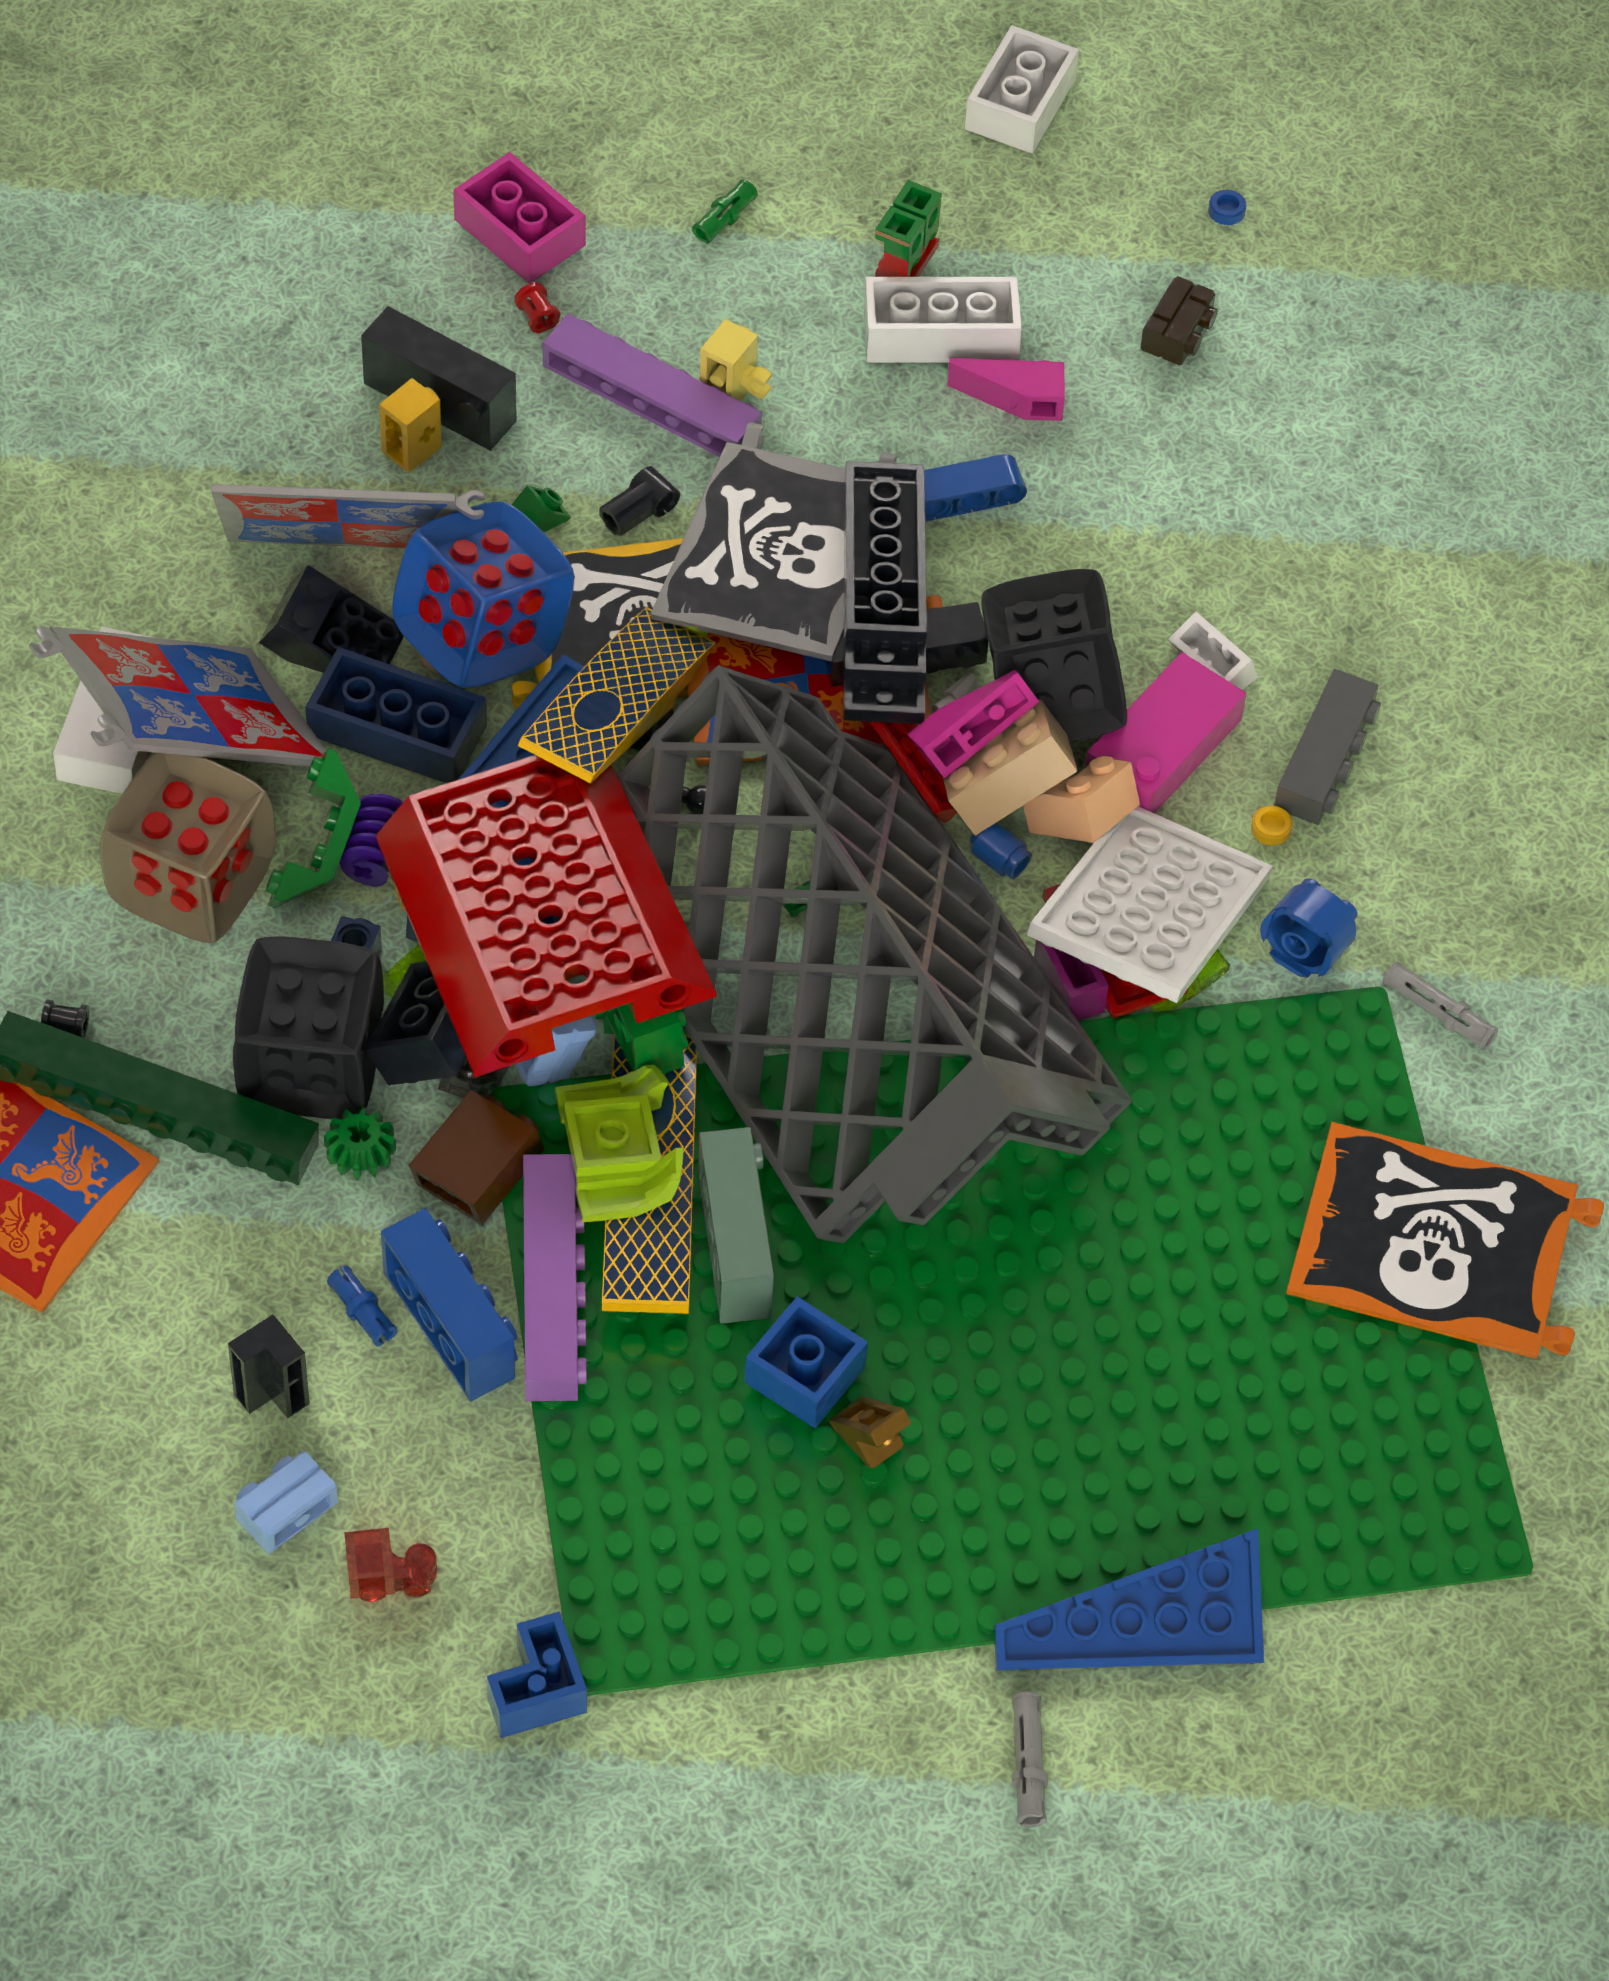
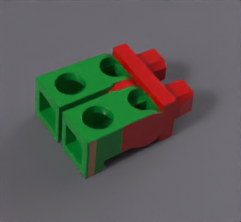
(909, 231)

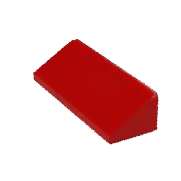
(921, 773)

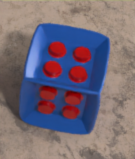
(482, 594)

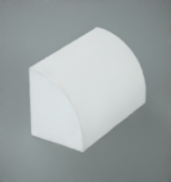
(1213, 650)

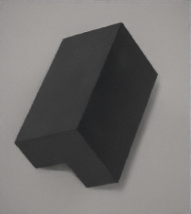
(269, 1367)

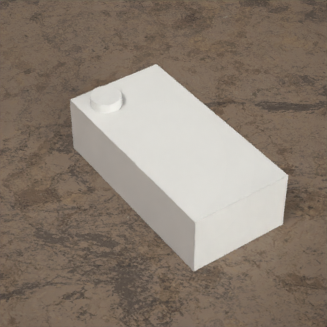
(941, 319)
(81, 759)

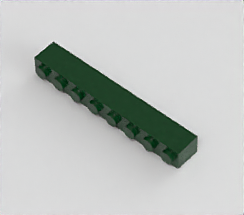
(156, 1099)

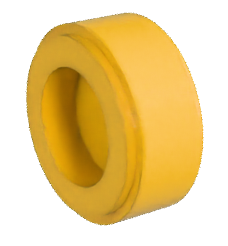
(1271, 825)

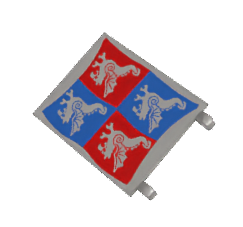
(332, 515)
(183, 697)

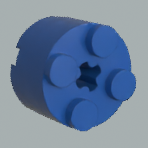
(1309, 929)

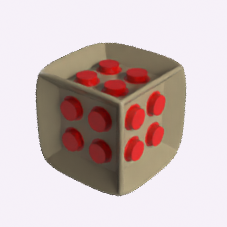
(188, 845)

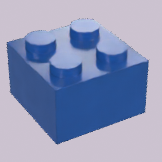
(805, 1362)

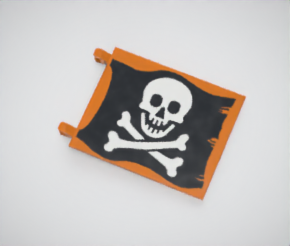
(1437, 1241)

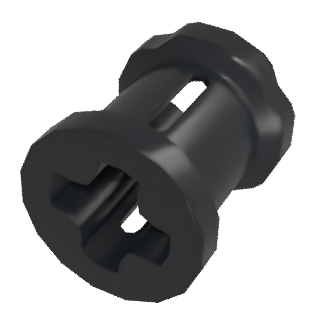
(66, 1018)

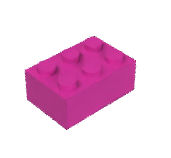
(519, 217)

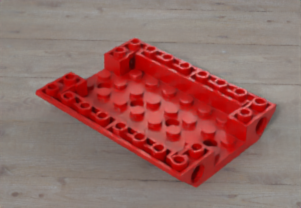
(484, 913)

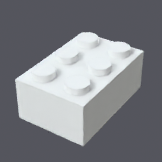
(1021, 89)

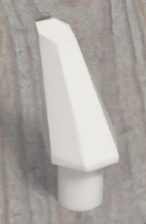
(959, 689)

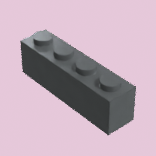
(1326, 747)

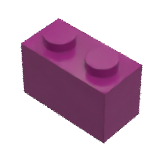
(1078, 983)

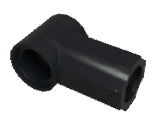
(646, 496)

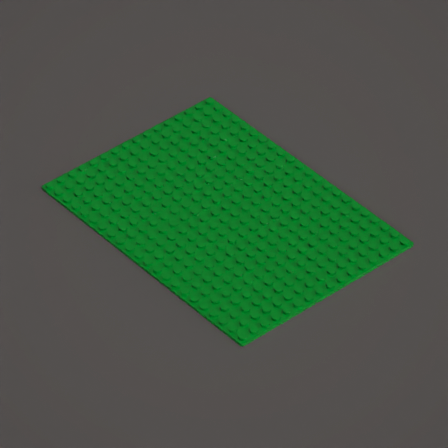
(1080, 1368)

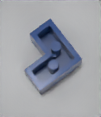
(545, 1686)

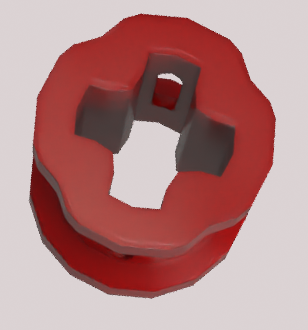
(537, 307)

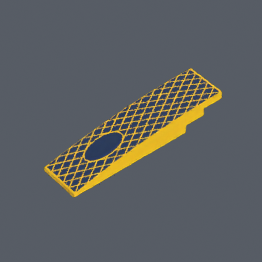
(617, 696)
(651, 1253)

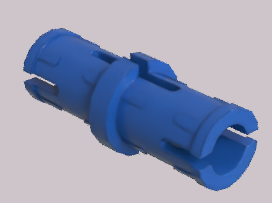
(362, 1305)

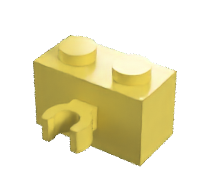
(730, 362)

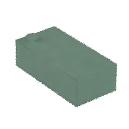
(735, 1224)

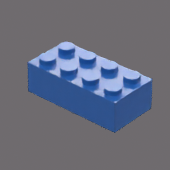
(449, 1303)

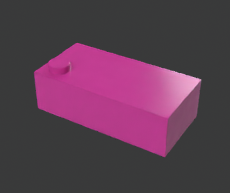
(1173, 728)

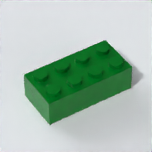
(650, 1042)

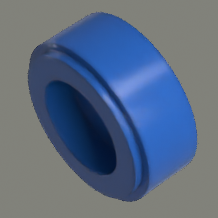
(1227, 207)

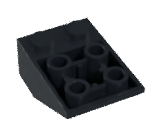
(320, 617)

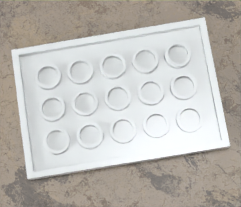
(1150, 902)

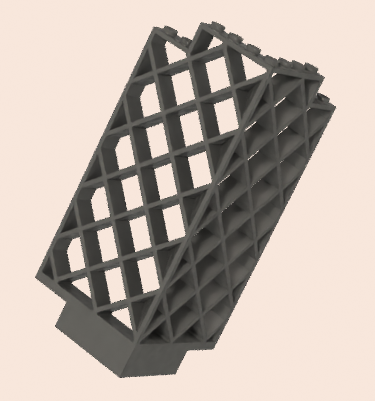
(925, 921)

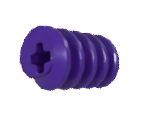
(362, 856)

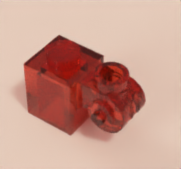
(379, 1572)

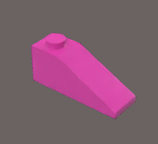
(971, 722)

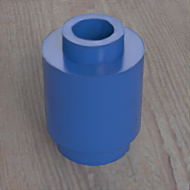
(1001, 851)

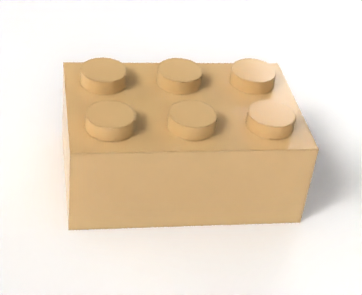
(1011, 769)

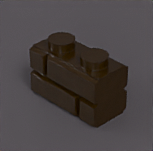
(1179, 320)

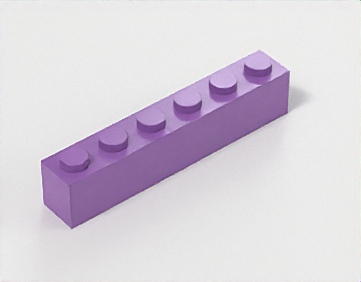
(647, 385)
(550, 1280)

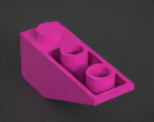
(1016, 386)

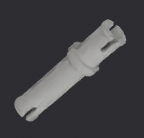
(1479, 1030)
(1029, 1774)

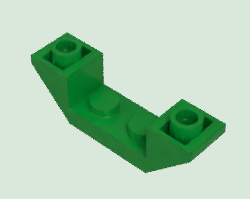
(334, 785)

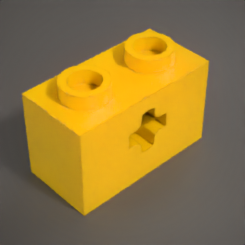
(410, 425)

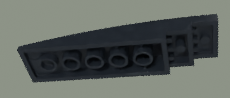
(884, 593)

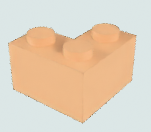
(1085, 804)

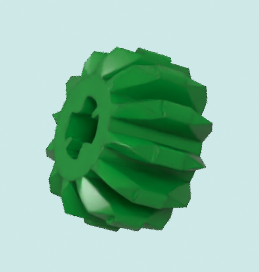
(360, 1143)

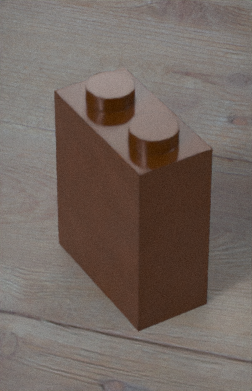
(476, 1156)

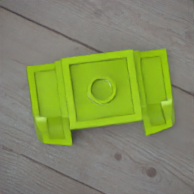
(618, 1146)

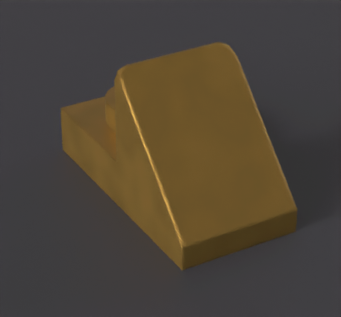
(871, 1429)

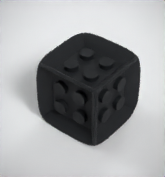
(1061, 645)
(306, 1025)

